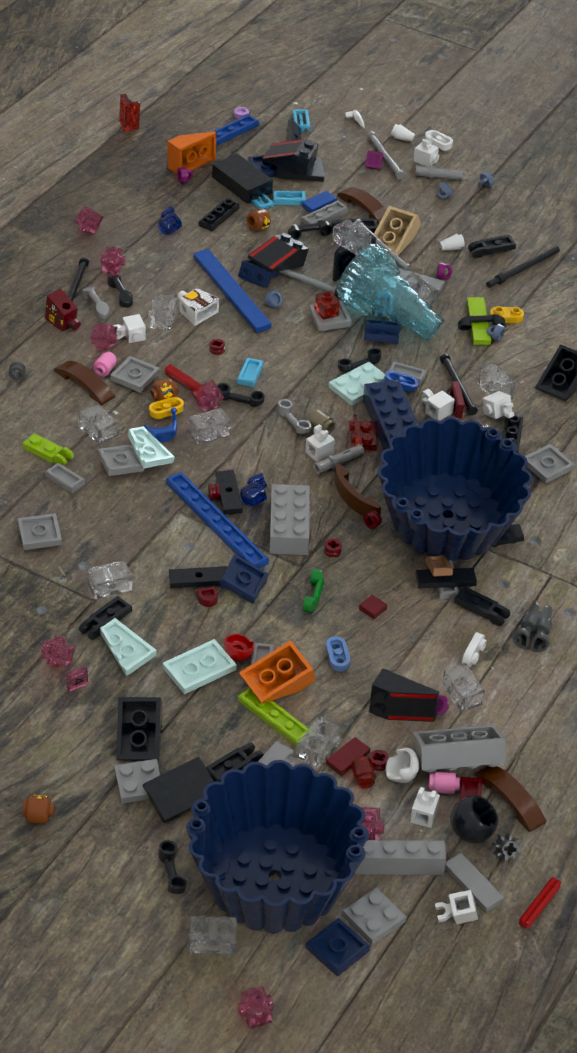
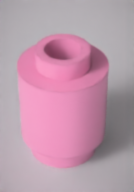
(104, 364)
(444, 782)

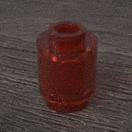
(363, 772)

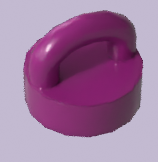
(182, 175)
(441, 270)
(443, 705)

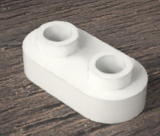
(440, 140)
(476, 645)

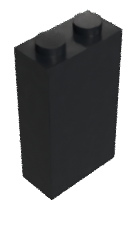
(242, 178)

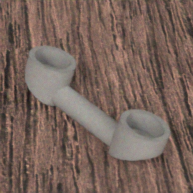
(102, 308)
(284, 409)

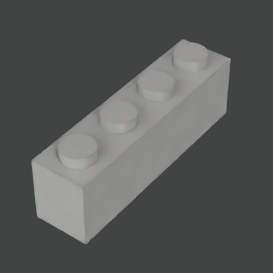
(403, 857)

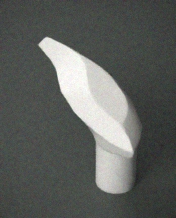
(357, 117)

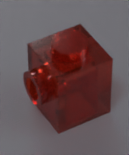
(327, 305)

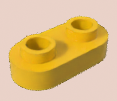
(510, 314)
(162, 408)

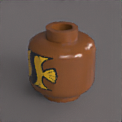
(258, 220)
(164, 389)
(38, 809)

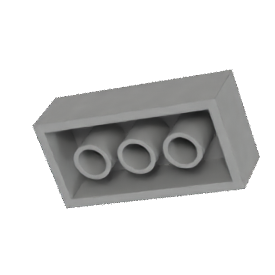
(289, 519)
(459, 748)

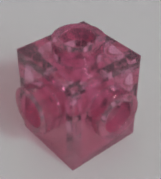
(88, 220)
(112, 260)
(104, 335)
(208, 396)
(57, 651)
(373, 823)
(256, 1007)

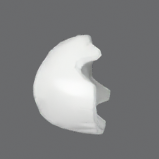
(403, 766)

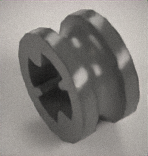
(17, 366)

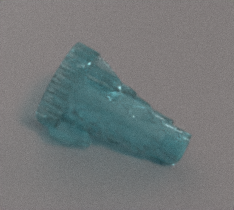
(375, 284)

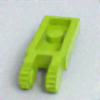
(47, 449)

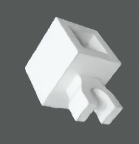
(426, 153)
(132, 328)
(438, 405)
(498, 405)
(320, 444)
(425, 808)
(461, 907)

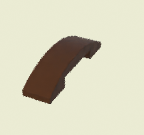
(365, 201)
(88, 379)
(351, 495)
(514, 794)

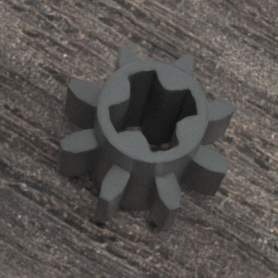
(504, 852)

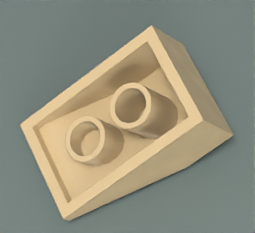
(397, 228)

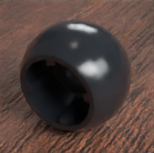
(474, 819)

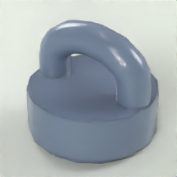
(486, 179)
(446, 188)
(273, 299)
(498, 332)

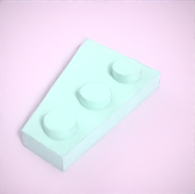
(148, 448)
(126, 646)

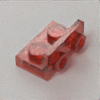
(129, 113)
(363, 433)

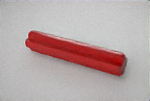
(182, 378)
(539, 903)

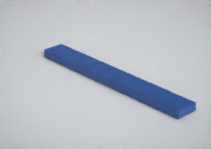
(232, 290)
(216, 520)

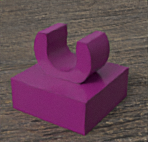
(374, 159)

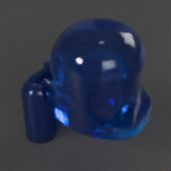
(169, 221)
(254, 491)

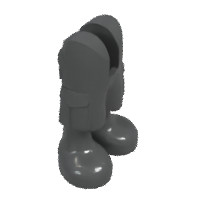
(534, 622)

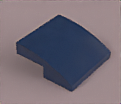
(382, 331)

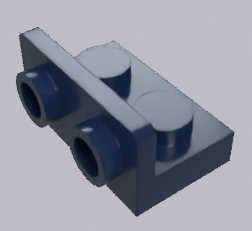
(255, 273)

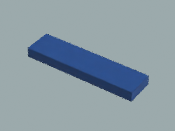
(235, 128)

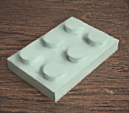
(351, 384)
(199, 666)

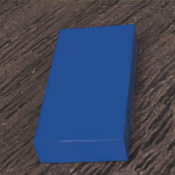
(318, 201)

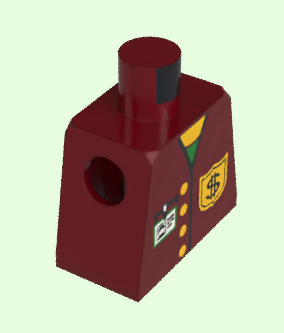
(61, 311)

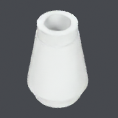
(402, 133)
(454, 242)

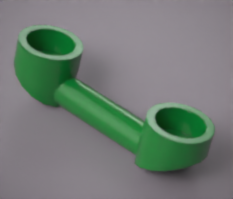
(311, 603)

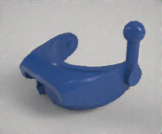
(168, 431)

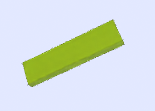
(477, 307)
(274, 716)

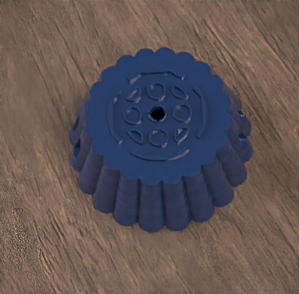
(456, 472)
(279, 824)

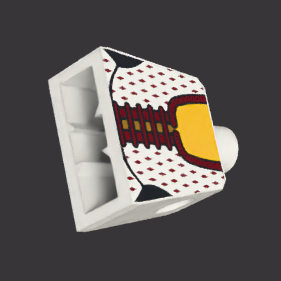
(197, 305)

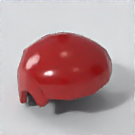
(238, 647)

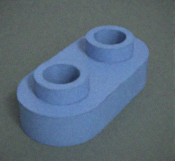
(337, 654)

